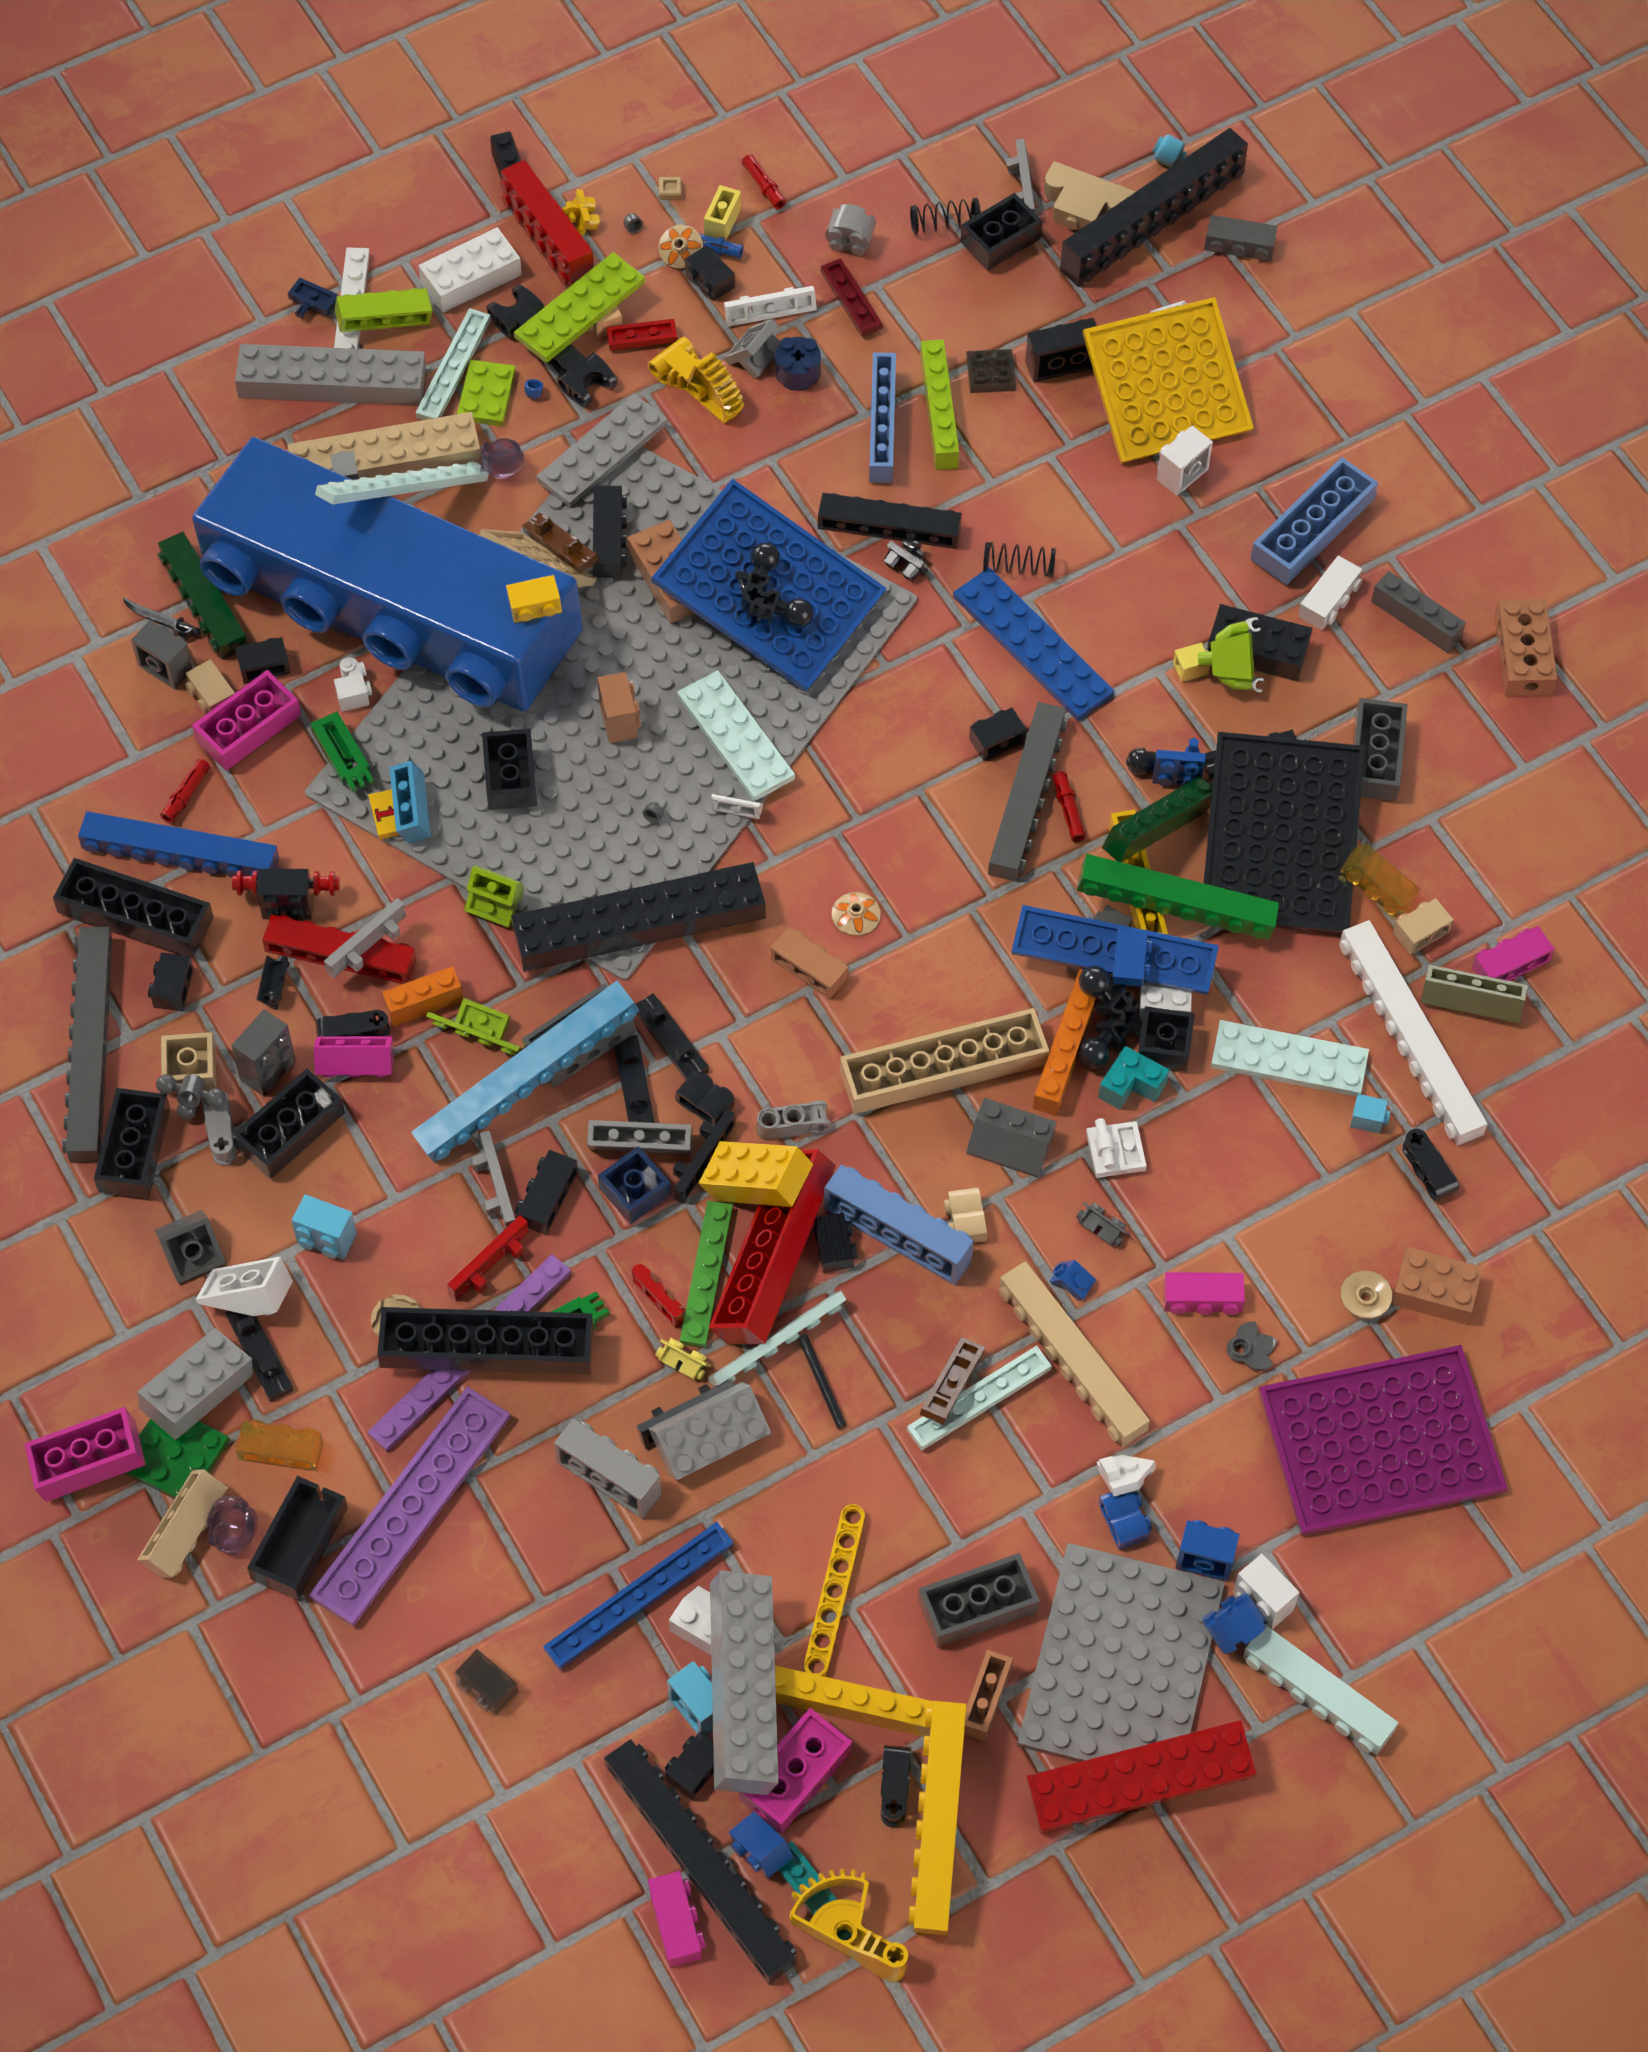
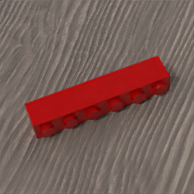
(316, 943)

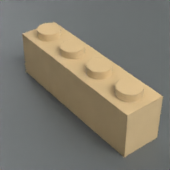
(182, 1524)

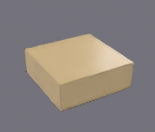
(669, 188)

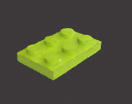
(487, 391)

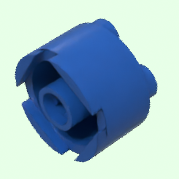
(1235, 1622)

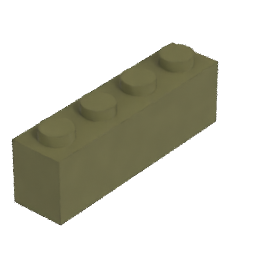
(1474, 993)

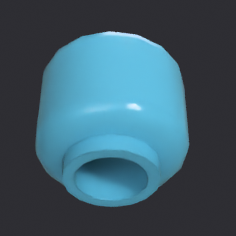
(1169, 150)

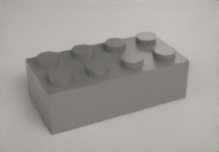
(195, 1383)
(709, 1430)
(608, 1468)

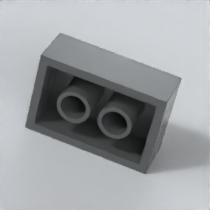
(263, 1053)

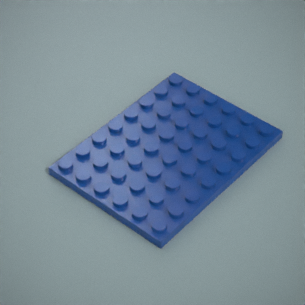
(720, 544)

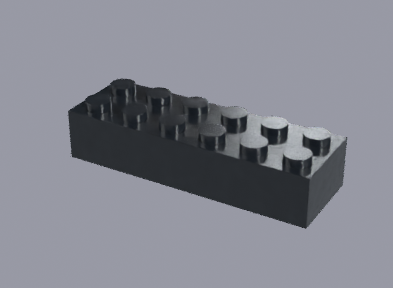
(133, 907)

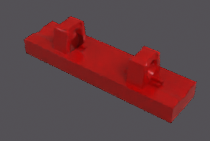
(472, 1274)

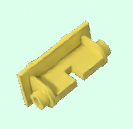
(692, 1362)

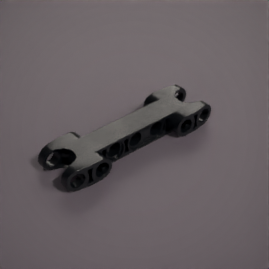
(574, 369)

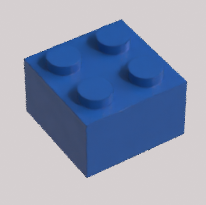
(1207, 1550)

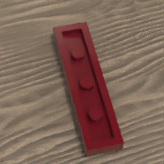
(851, 297)

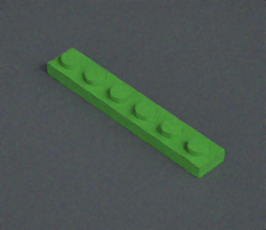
(706, 1274)

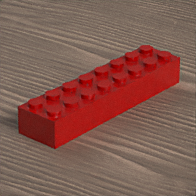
(769, 1260)
(1141, 1776)

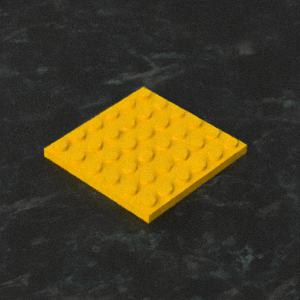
(1165, 376)

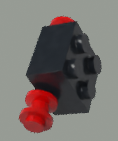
(285, 890)

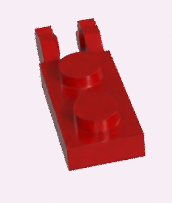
(658, 1295)

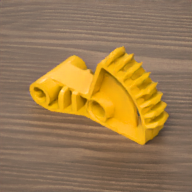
(703, 379)
(846, 1914)

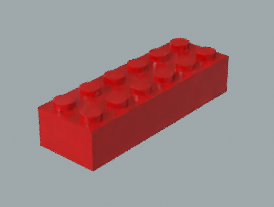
(545, 223)

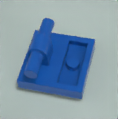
(1178, 766)

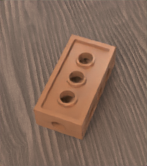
(1525, 647)

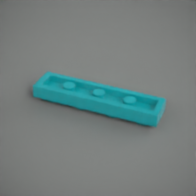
(798, 1872)

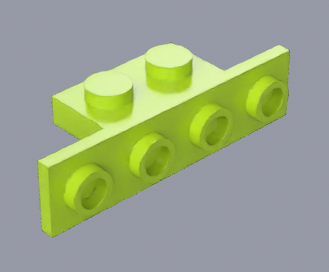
(480, 1021)

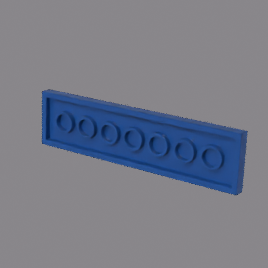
(1033, 644)
(1091, 942)

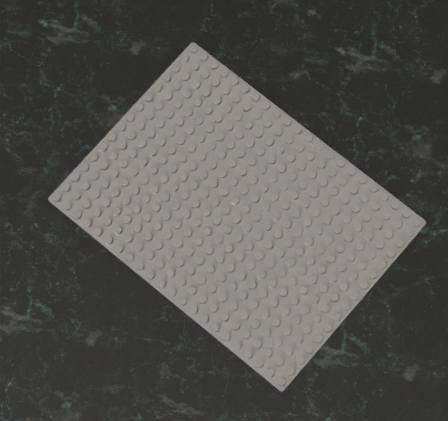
(591, 793)

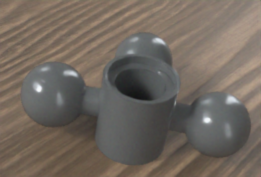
(190, 1094)

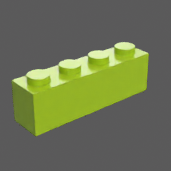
(383, 310)

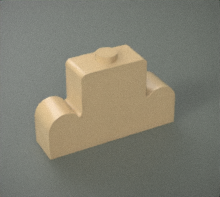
(1080, 196)

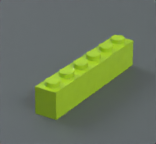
(939, 404)

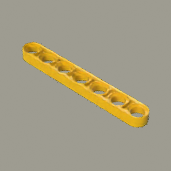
(834, 1578)

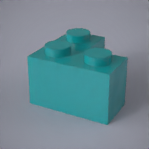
(1132, 1073)

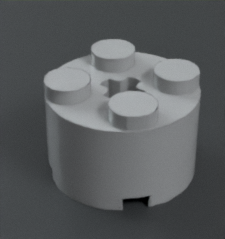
(850, 229)

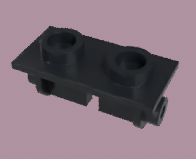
(272, 981)

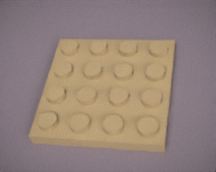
(527, 546)

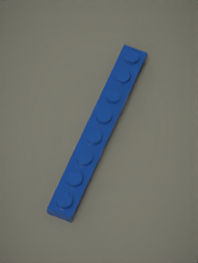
(637, 1595)

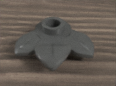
(1255, 1347)

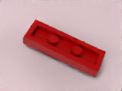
(641, 334)

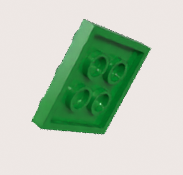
(173, 1460)

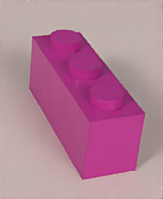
(1514, 956)
(354, 1056)
(1203, 1292)
(676, 1918)

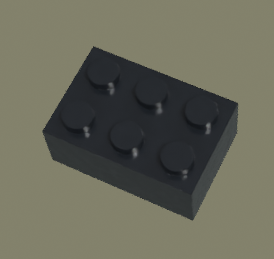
(1001, 231)
(1058, 350)
(509, 769)

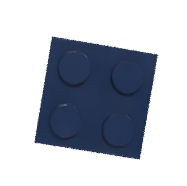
(634, 1185)

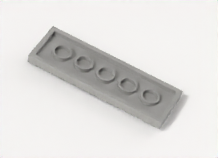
(601, 450)

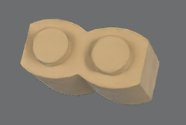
(967, 1213)

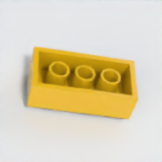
(756, 1173)

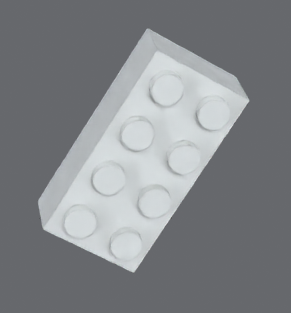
(470, 270)

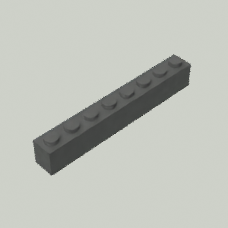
(1027, 791)

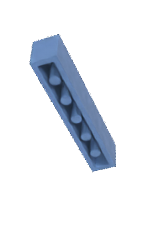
(882, 418)

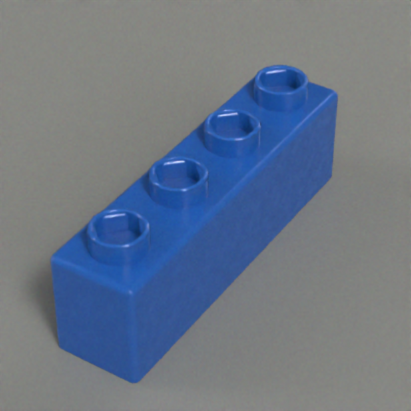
(382, 575)

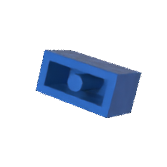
(1130, 957)
(760, 1845)

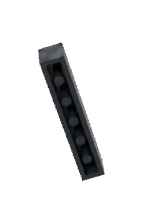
(889, 520)

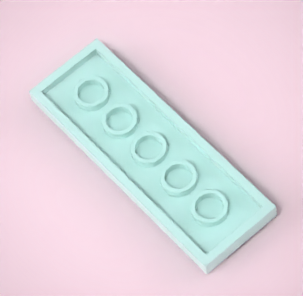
(736, 735)
(1289, 1058)

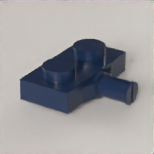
(311, 298)

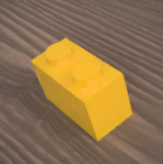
(534, 598)

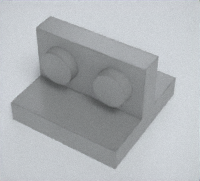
(755, 348)

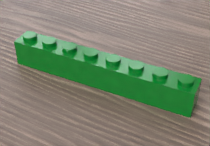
(1177, 897)

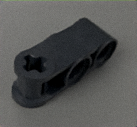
(353, 1024)
(1429, 1165)
(895, 1784)

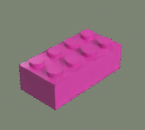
(246, 720)
(84, 1454)

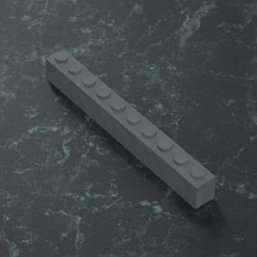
(89, 1044)

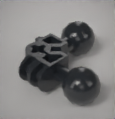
(764, 559)
(1119, 1012)

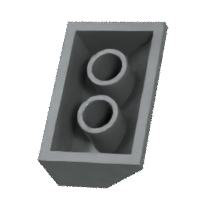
(1011, 1137)

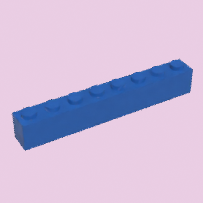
(175, 845)

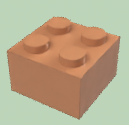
(618, 707)

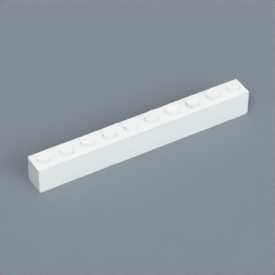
(1413, 1033)

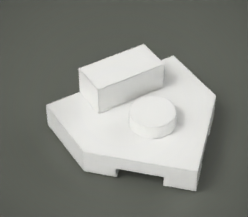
(1124, 1472)

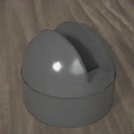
(632, 223)
(657, 815)

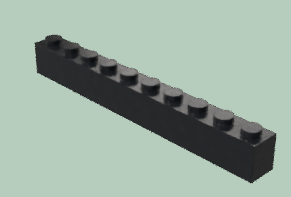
(700, 1861)

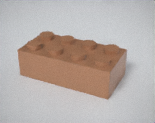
(648, 552)

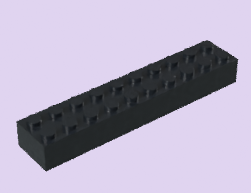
(1153, 207)
(638, 916)

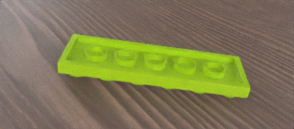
(579, 307)

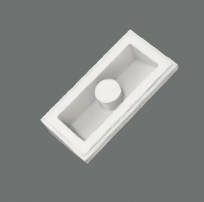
(736, 806)

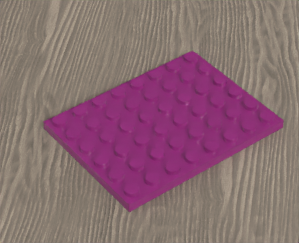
(1382, 1440)

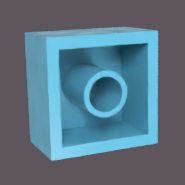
(324, 1227)
(692, 1696)

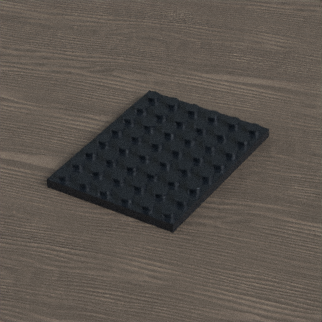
(1286, 825)

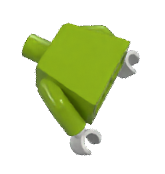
(1233, 656)

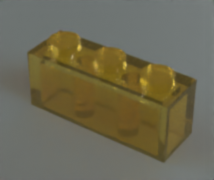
(1380, 880)
(279, 1445)

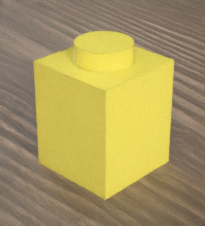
(1186, 662)

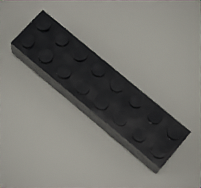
(485, 1340)

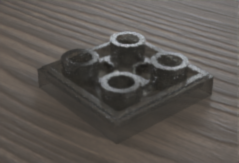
(991, 371)

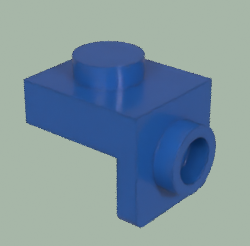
(1073, 1278)

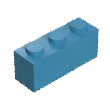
(410, 802)

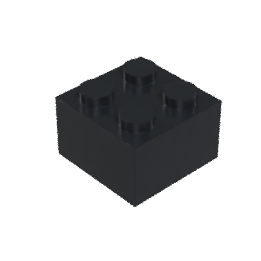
(1166, 1037)

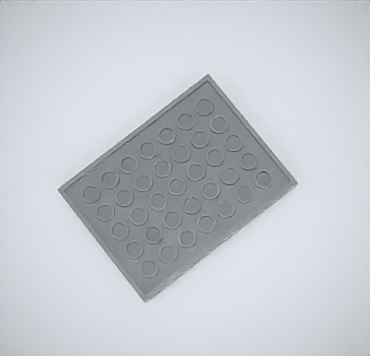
(1118, 1656)

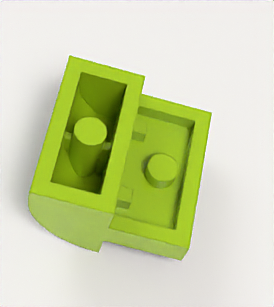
(493, 896)

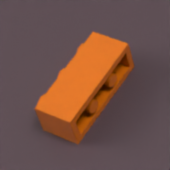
(422, 996)

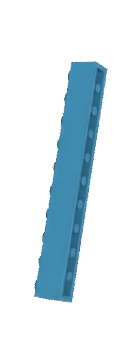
(525, 1071)

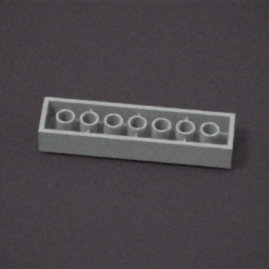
(330, 374)
(743, 1683)

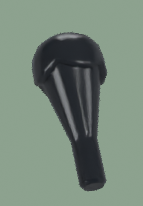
(1140, 761)

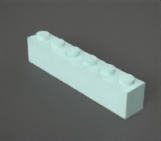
(1320, 1690)

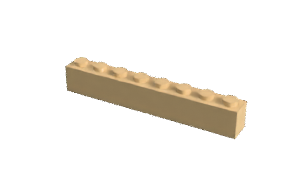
(1073, 1354)

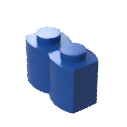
(1125, 1518)

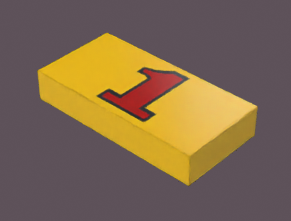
(383, 813)

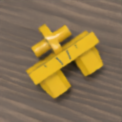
(579, 210)

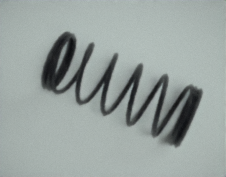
(975, 210)
(1050, 571)

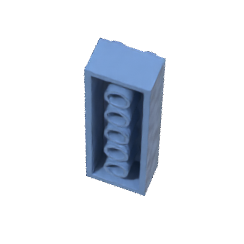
(1314, 521)
(899, 1224)

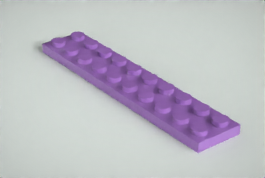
(409, 1506)

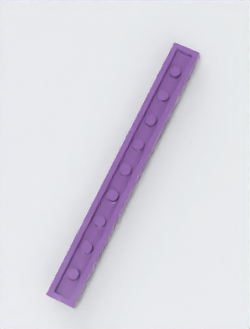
(439, 1383)

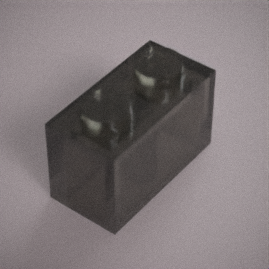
(485, 1682)

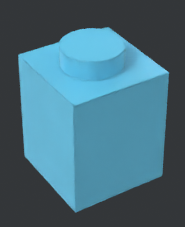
(1369, 1114)

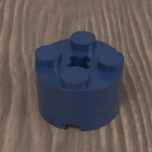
(797, 363)

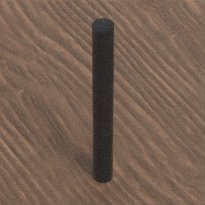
(822, 1381)

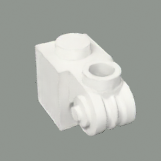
(351, 688)

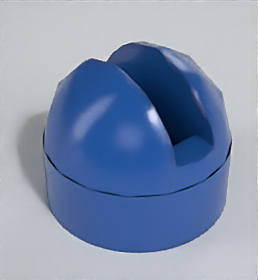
(533, 388)

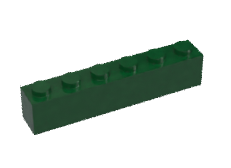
(203, 597)
(1158, 820)

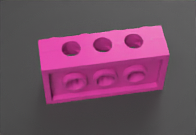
(816, 1769)

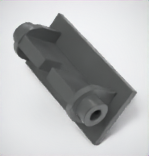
(1111, 1230)

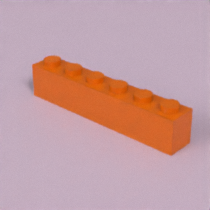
(1064, 1050)

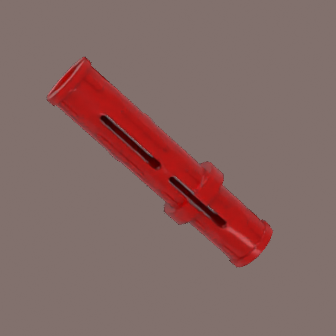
(768, 187)
(180, 798)
(1066, 798)

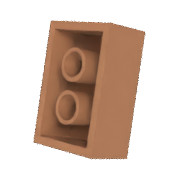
(1437, 1285)

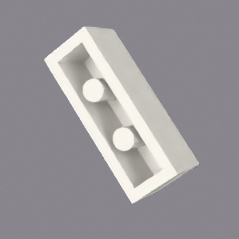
(1330, 593)

